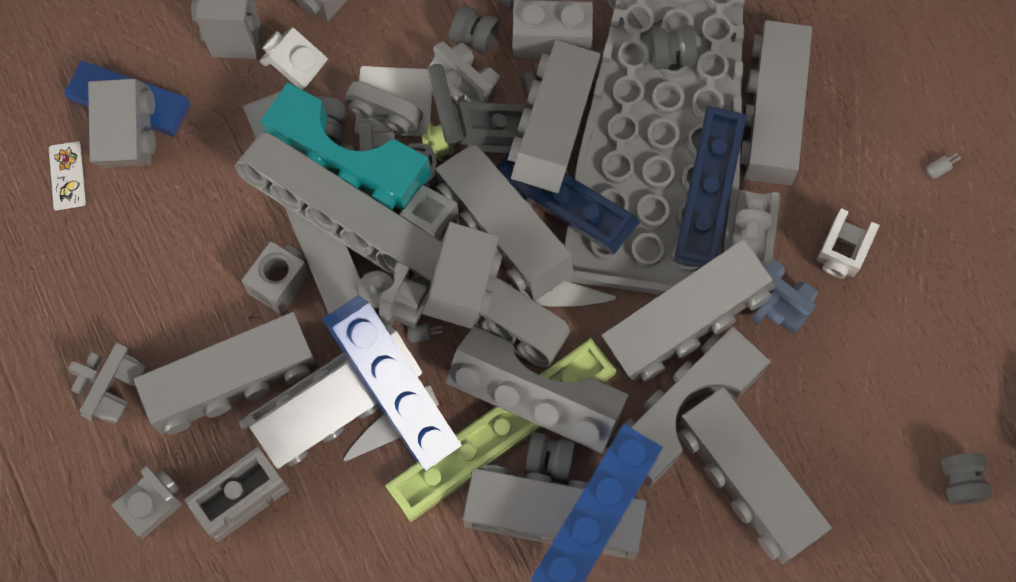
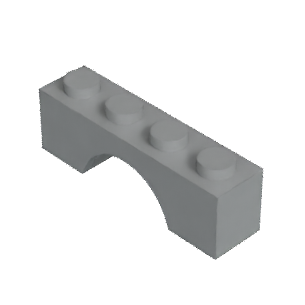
(727, 363)
(577, 410)

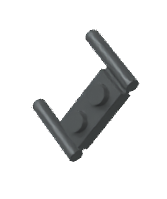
(476, 121)

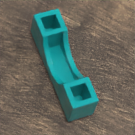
(387, 173)

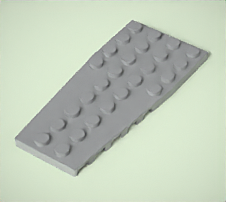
(647, 136)

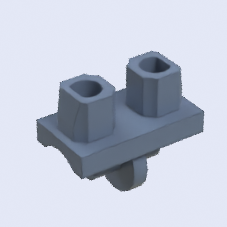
(788, 304)

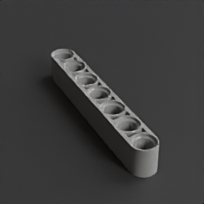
(325, 255)

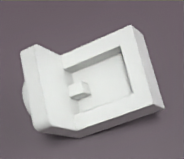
(293, 57)

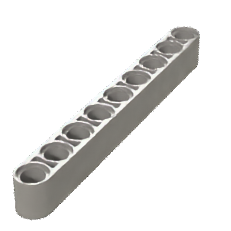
(390, 240)

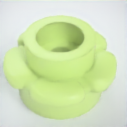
(435, 140)

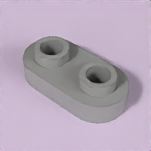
(392, 110)

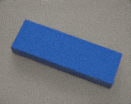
(169, 106)

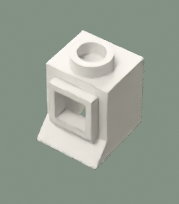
(836, 263)

